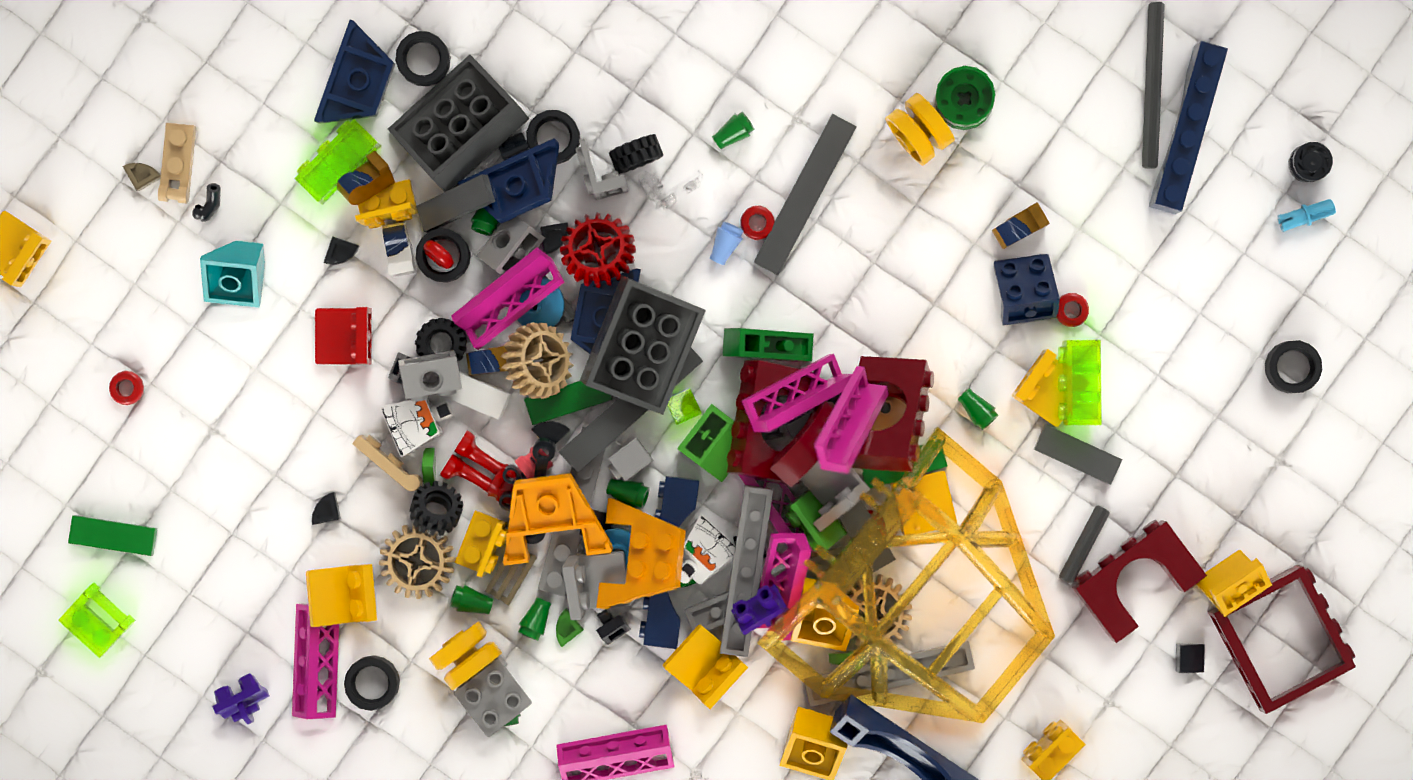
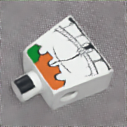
(414, 423)
(704, 551)

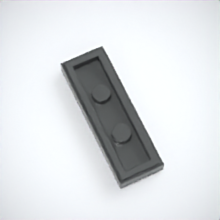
(455, 203)
(1077, 454)

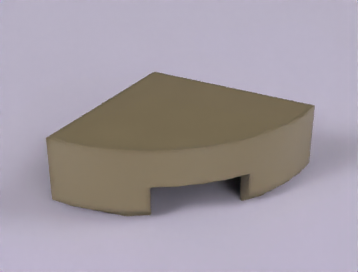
(141, 175)

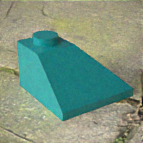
(234, 274)

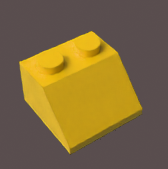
(822, 628)
(811, 746)

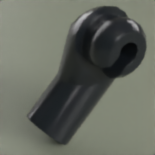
(213, 198)

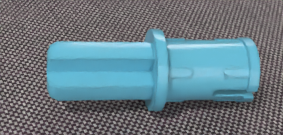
(1306, 215)

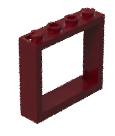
(1243, 663)

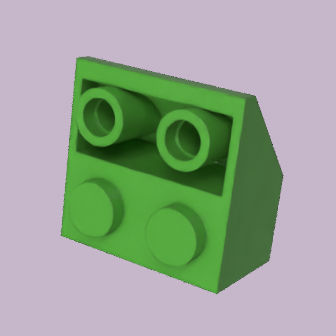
(710, 442)
(803, 513)

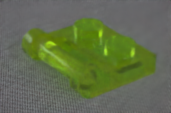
(90, 627)

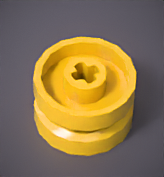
(920, 129)
(465, 655)

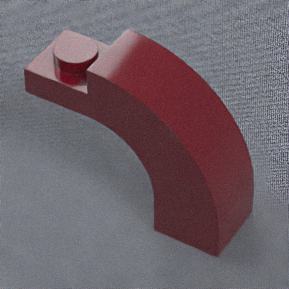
(800, 452)

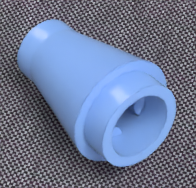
(725, 242)

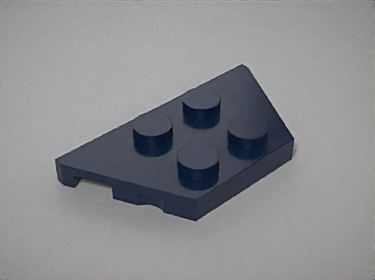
(356, 79)
(522, 181)
(592, 309)

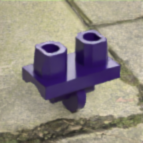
(759, 609)
(243, 703)

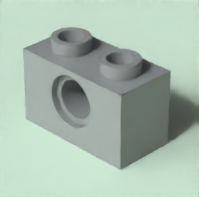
(509, 245)
(415, 368)
(629, 460)

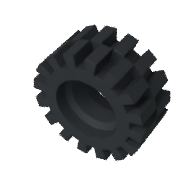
(636, 153)
(437, 326)
(440, 495)

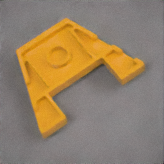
(550, 506)
(653, 556)

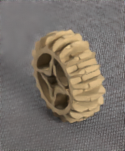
(534, 343)
(413, 574)
(881, 600)

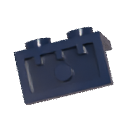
(1026, 289)

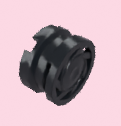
(1310, 162)

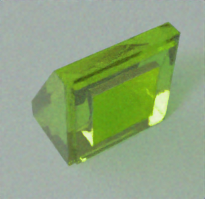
(683, 406)

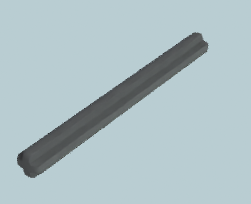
(1153, 84)

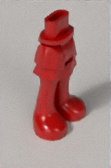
(457, 467)

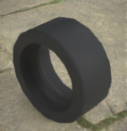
(424, 37)
(555, 115)
(455, 273)
(1314, 360)
(350, 686)

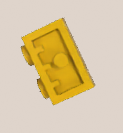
(393, 203)
(19, 249)
(1040, 388)
(936, 489)
(480, 543)
(1234, 582)
(341, 595)
(703, 668)
(1052, 750)

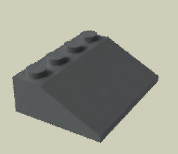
(458, 123)
(642, 345)

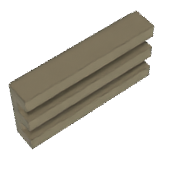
(499, 594)

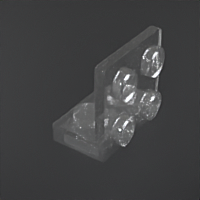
(652, 187)

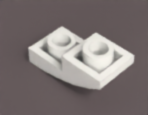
(481, 396)

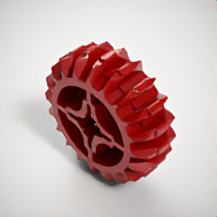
(573, 258)

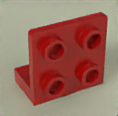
(343, 336)

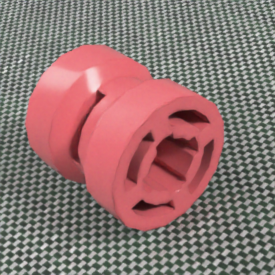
(527, 465)

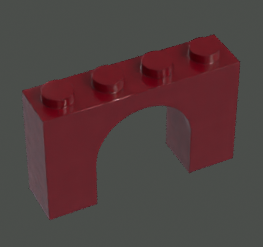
(898, 445)
(748, 451)
(1099, 587)

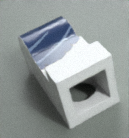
(398, 250)

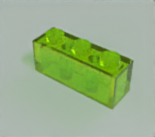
(335, 159)
(1080, 382)

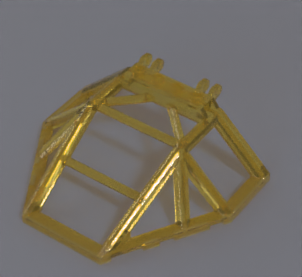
(857, 561)

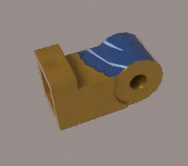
(366, 180)
(1020, 225)
(486, 361)

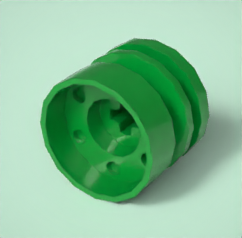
(965, 81)

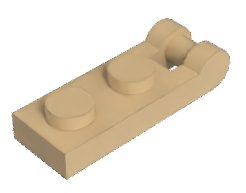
(177, 162)
(389, 463)

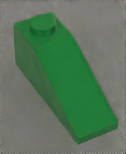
(767, 344)

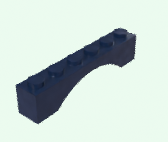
(1196, 103)
(662, 620)
(866, 728)

